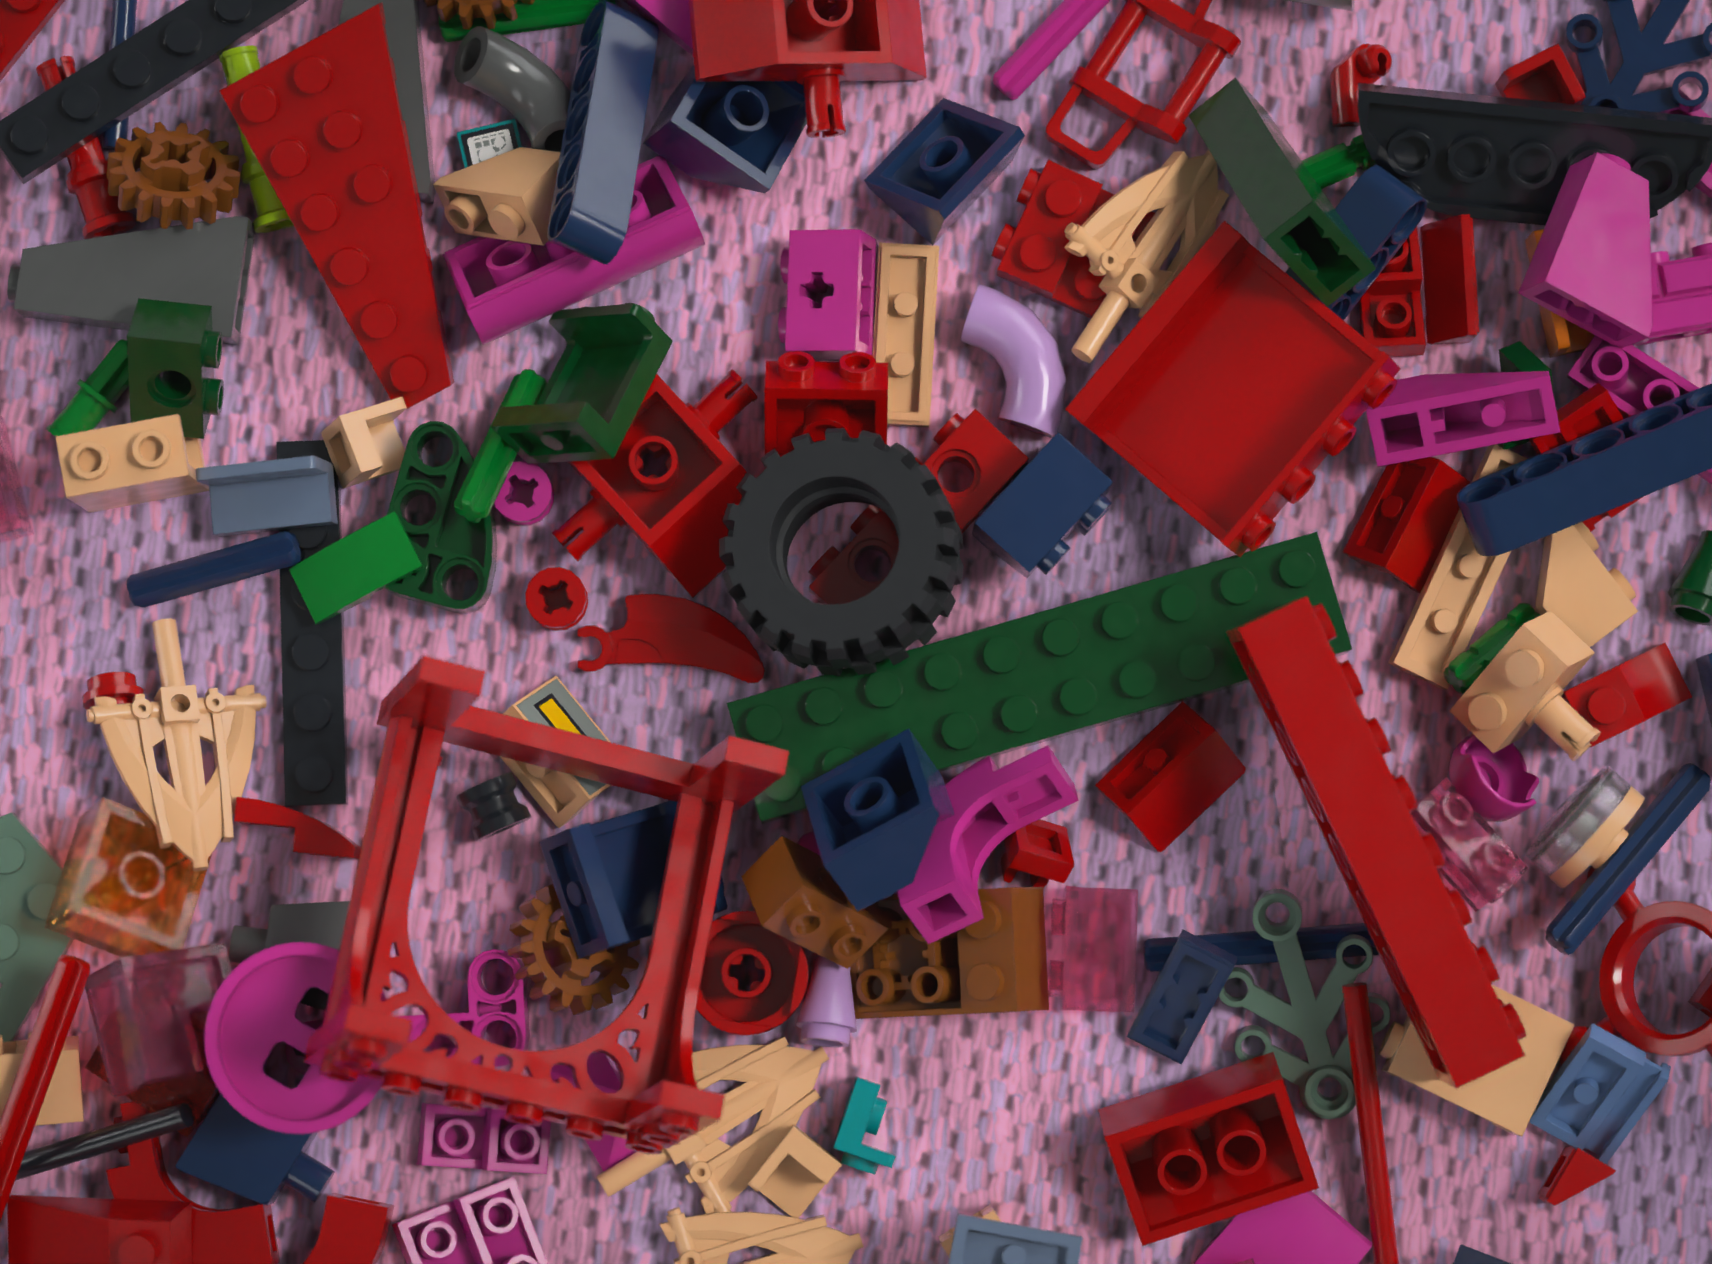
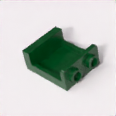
(593, 389)

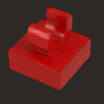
(1039, 850)

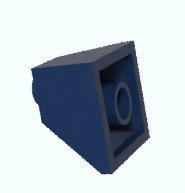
(730, 130)

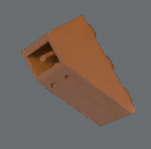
(976, 970)

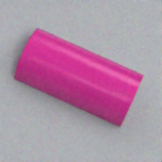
(520, 283)

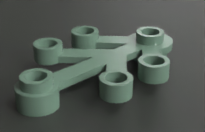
(1306, 1015)

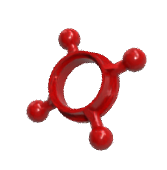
(1618, 971)

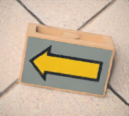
(556, 792)

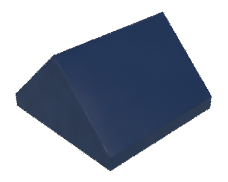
(944, 166)

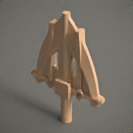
(1187, 206)
(186, 811)
(775, 1082)
(794, 1240)

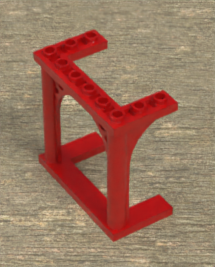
(362, 1037)

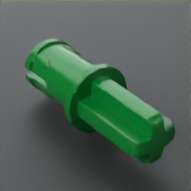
(95, 395)

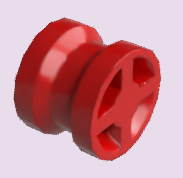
(560, 612)

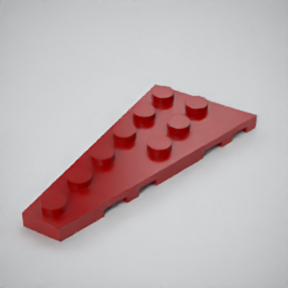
(345, 173)

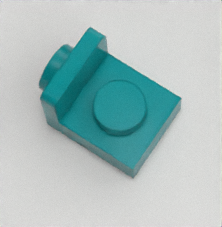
(862, 1115)

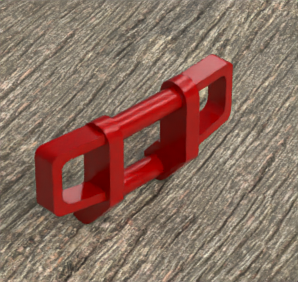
(1164, 124)

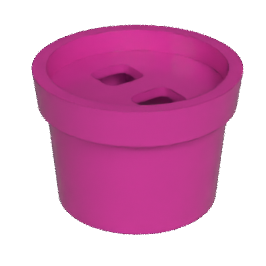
(255, 1013)

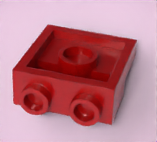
(1035, 250)
(823, 395)

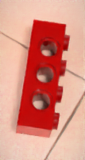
(970, 441)

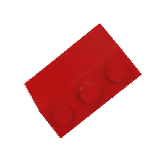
(1207, 1148)

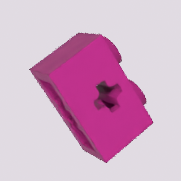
(843, 321)

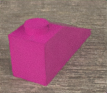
(1460, 413)

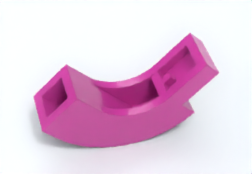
(986, 810)

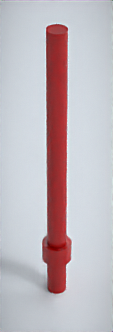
(1370, 1123)

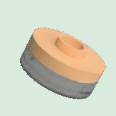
(1585, 827)

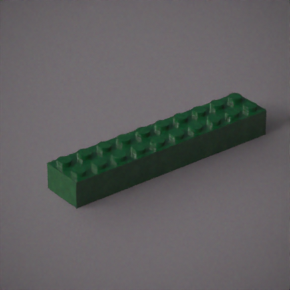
(1039, 671)

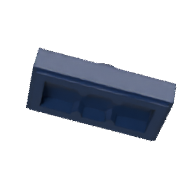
(1182, 996)

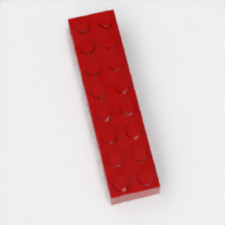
(1377, 843)

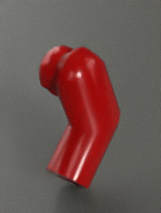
(1361, 65)

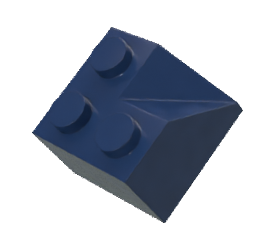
(1043, 507)
(877, 817)

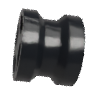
(493, 806)

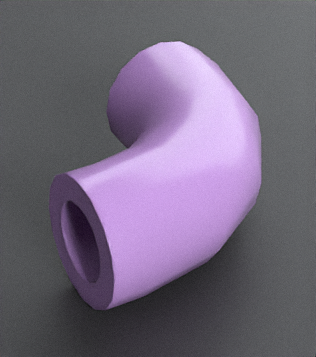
(1026, 356)

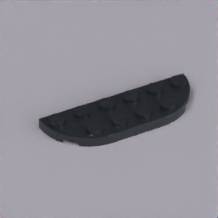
(1512, 154)

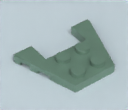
(26, 948)

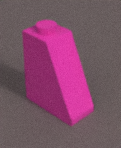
(1597, 252)

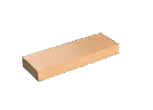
(906, 328)

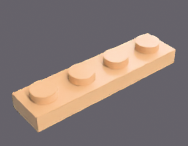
(1452, 594)

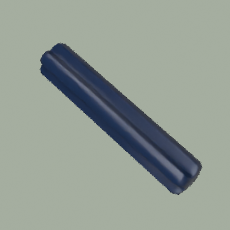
(214, 569)

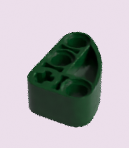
(449, 538)

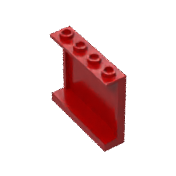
(1234, 390)

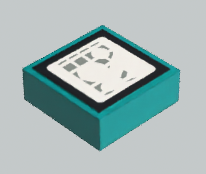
(488, 141)

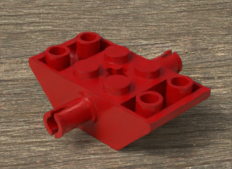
(809, 44)
(682, 510)

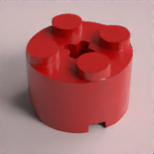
(767, 1002)

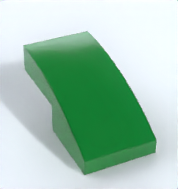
(356, 567)

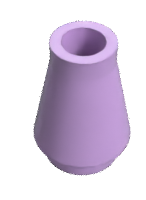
(828, 1006)

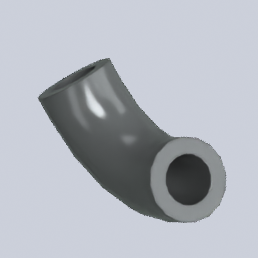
(517, 83)

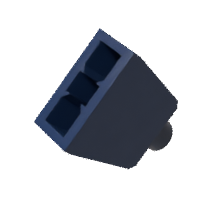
(252, 1158)

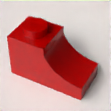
(1629, 693)

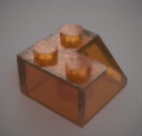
(122, 887)

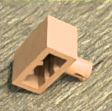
(1526, 689)

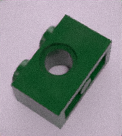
(174, 363)

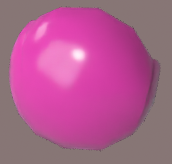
(1510, 784)

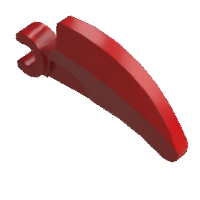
(677, 633)

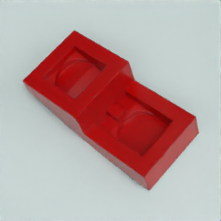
(310, 834)

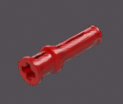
(88, 170)

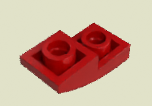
(1393, 305)

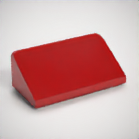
(1450, 280)

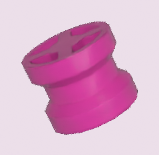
(528, 502)

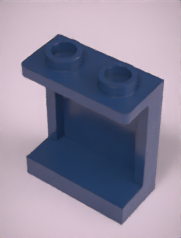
(613, 877)

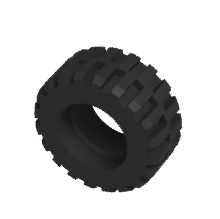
(796, 489)

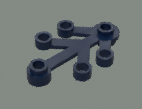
(1641, 56)

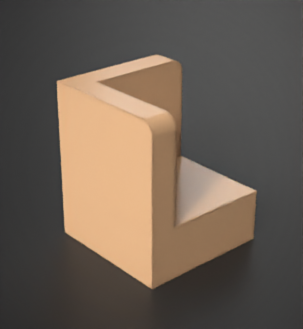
(365, 443)
(795, 1172)

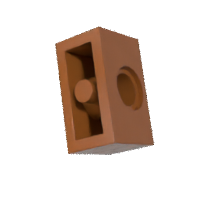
(807, 906)

